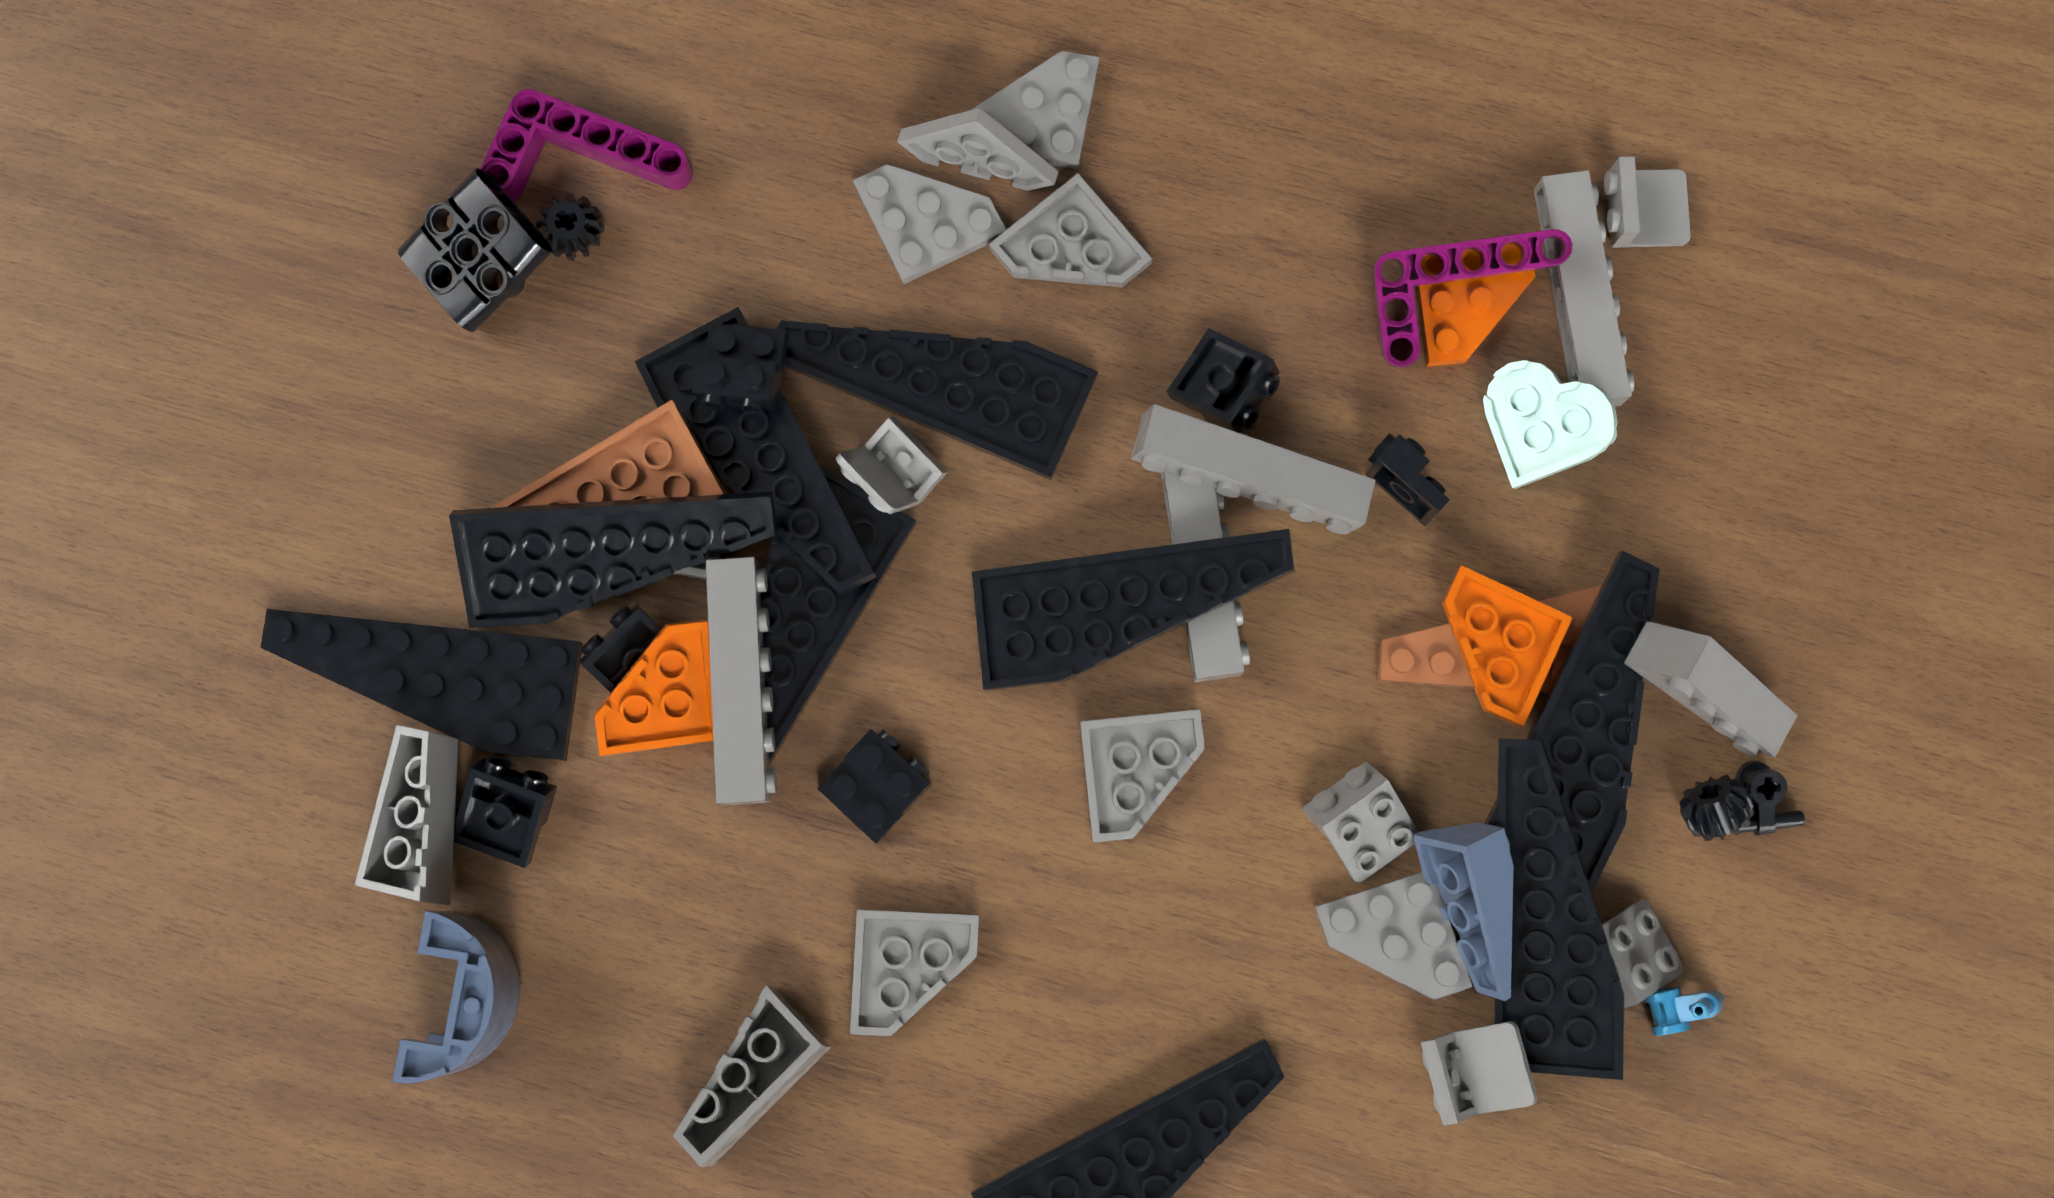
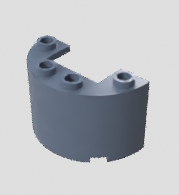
(481, 1000)

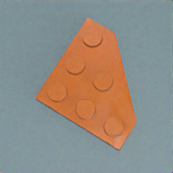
(1463, 312)
(1503, 642)
(662, 696)

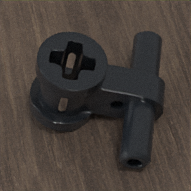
(1765, 798)

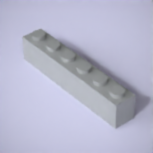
(1582, 285)
(1252, 469)
(1213, 637)
(738, 681)

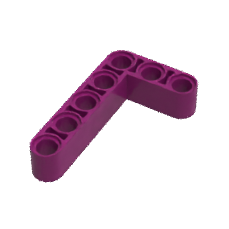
(579, 139)
(1451, 270)

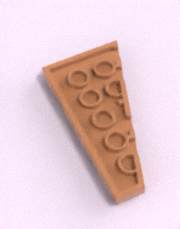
(642, 461)
(1435, 658)

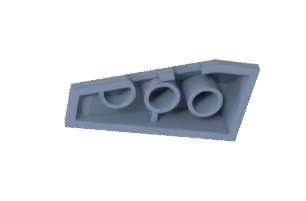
(1476, 884)

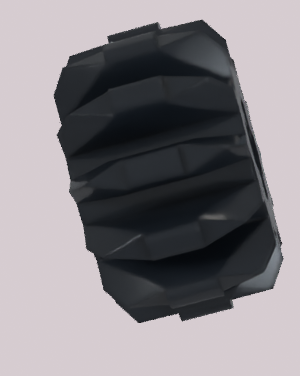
(563, 213)
(1717, 808)

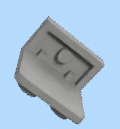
(1646, 206)
(892, 468)
(1362, 821)
(1641, 952)
(1478, 1071)

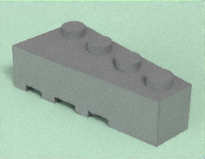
(1712, 686)

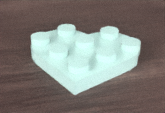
(1546, 423)

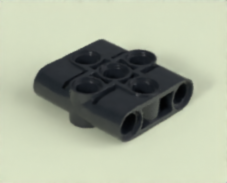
(475, 214)

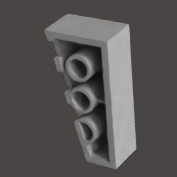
(413, 820)
(759, 1068)

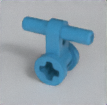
(1673, 1010)

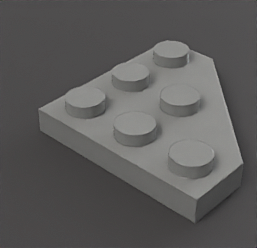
(1050, 107)
(980, 148)
(925, 219)
(1071, 241)
(1135, 766)
(1398, 935)
(905, 963)

